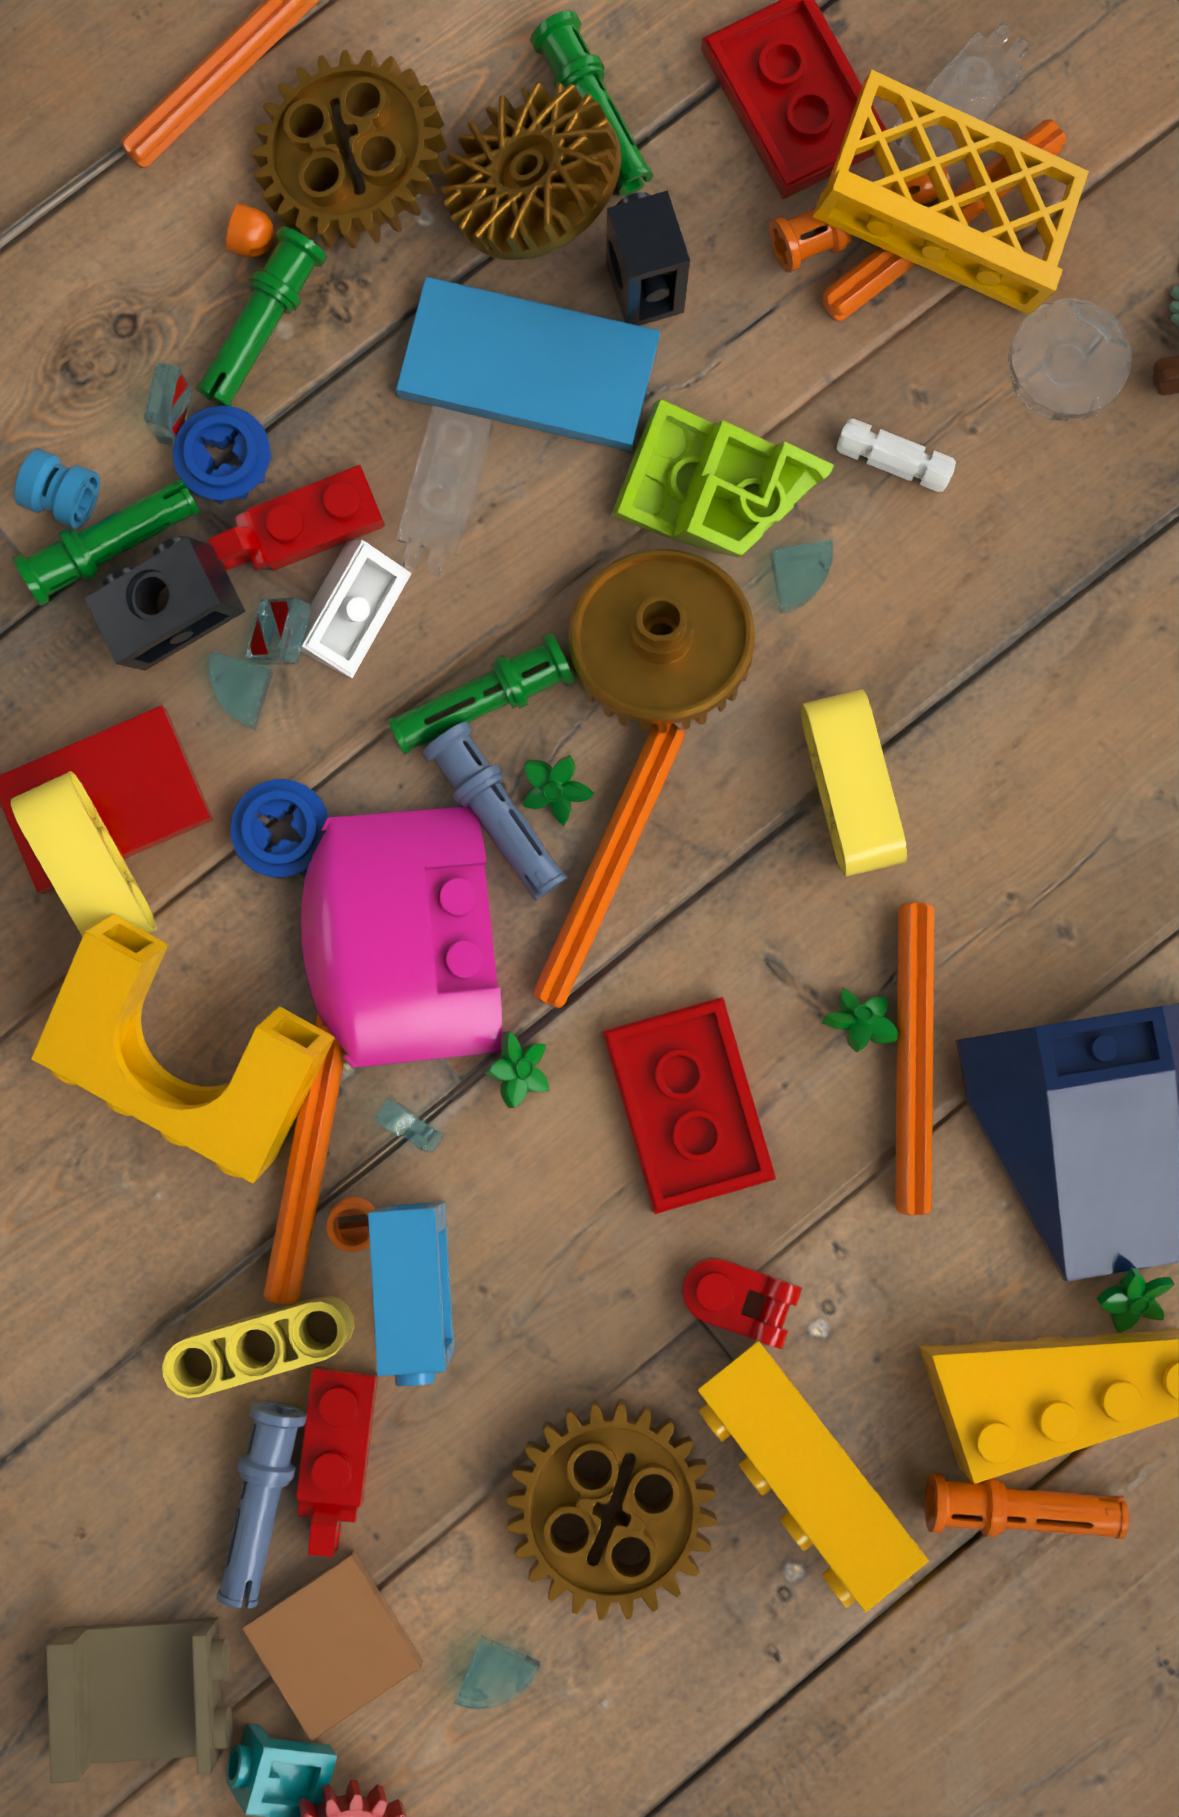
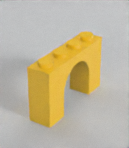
(100, 1046)

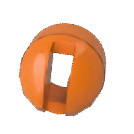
(249, 232)
(352, 1235)

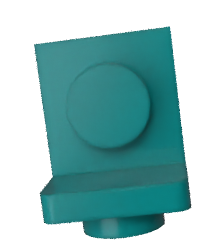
(275, 1774)

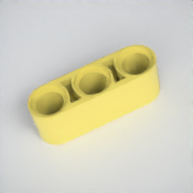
(853, 783)
(80, 854)
(228, 1350)

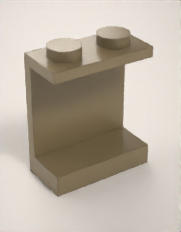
(137, 1695)

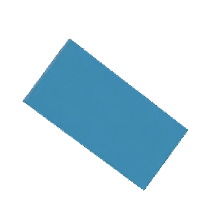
(528, 364)

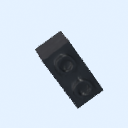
(646, 258)
(197, 603)

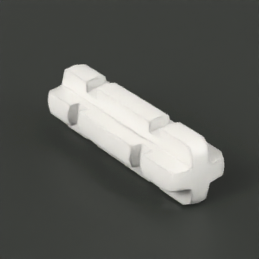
(896, 455)

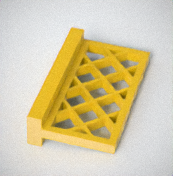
(941, 241)

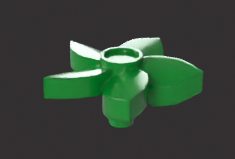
(555, 787)
(864, 1020)
(517, 1070)
(1134, 1299)

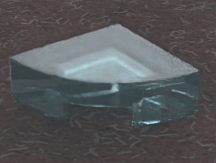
(800, 572)
(239, 687)
(405, 1122)
(495, 1676)

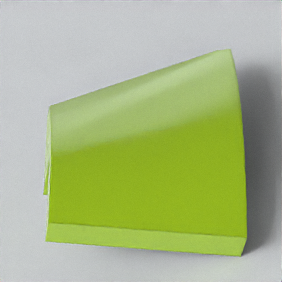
(712, 481)

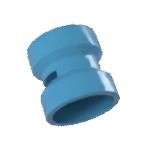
(57, 488)

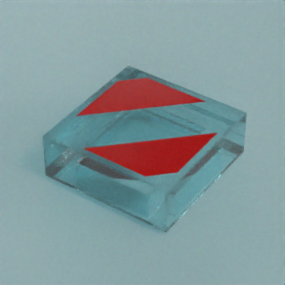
(167, 402)
(278, 631)

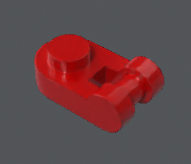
(717, 1292)

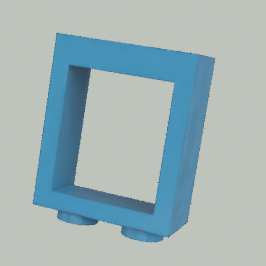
(411, 1291)

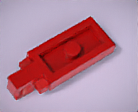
(301, 523)
(335, 1453)

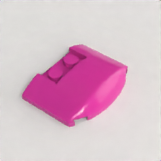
(402, 937)

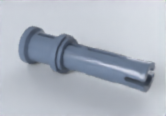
(480, 788)
(264, 1473)

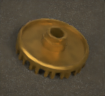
(533, 173)
(661, 675)

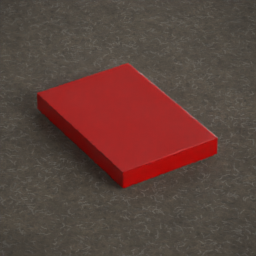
(788, 90)
(133, 779)
(689, 1105)

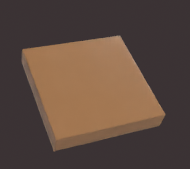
(332, 1645)

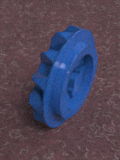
(219, 428)
(275, 800)

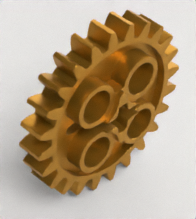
(399, 130)
(664, 1526)

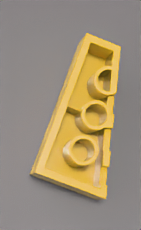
(1050, 1395)
(812, 1477)

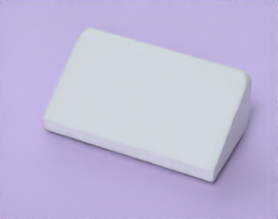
(352, 606)

